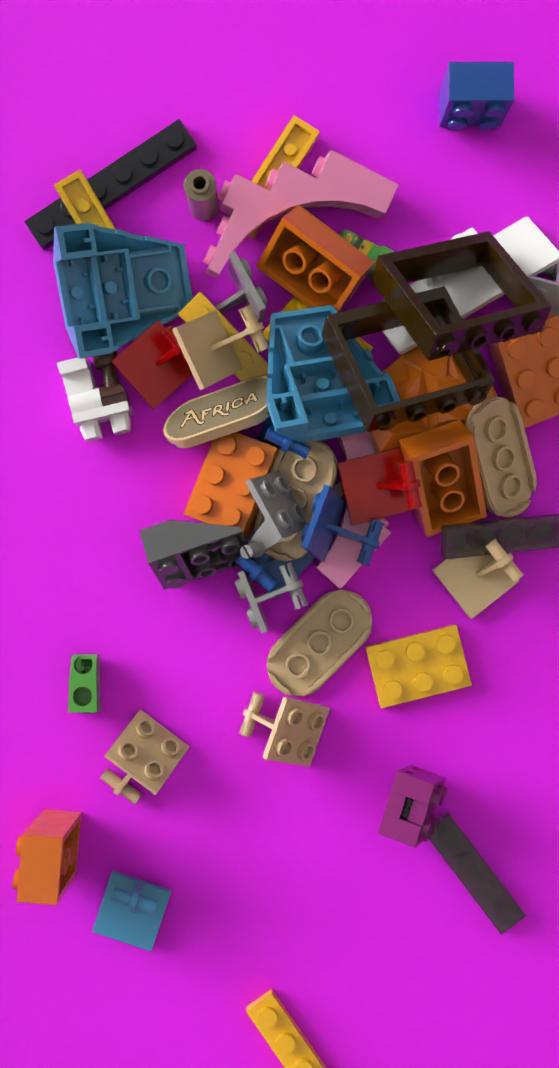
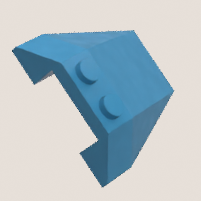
(116, 285)
(304, 385)

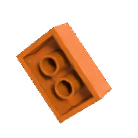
(313, 261)
(530, 372)
(448, 476)
(221, 489)
(47, 857)

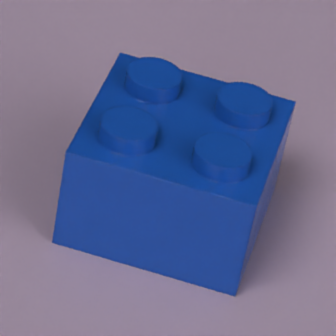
(476, 94)

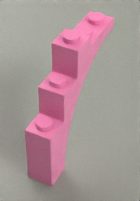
(337, 184)
(342, 555)

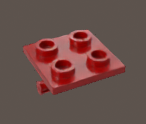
(154, 364)
(379, 485)

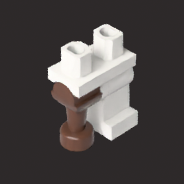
(92, 404)

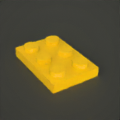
(418, 666)

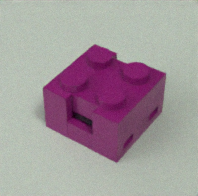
(412, 806)

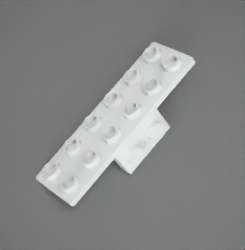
(474, 286)

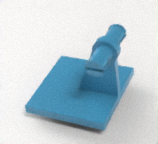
(131, 910)

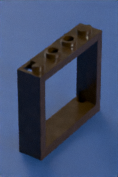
(399, 268)
(380, 317)

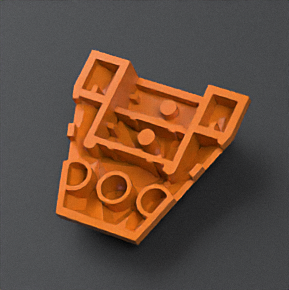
(415, 377)

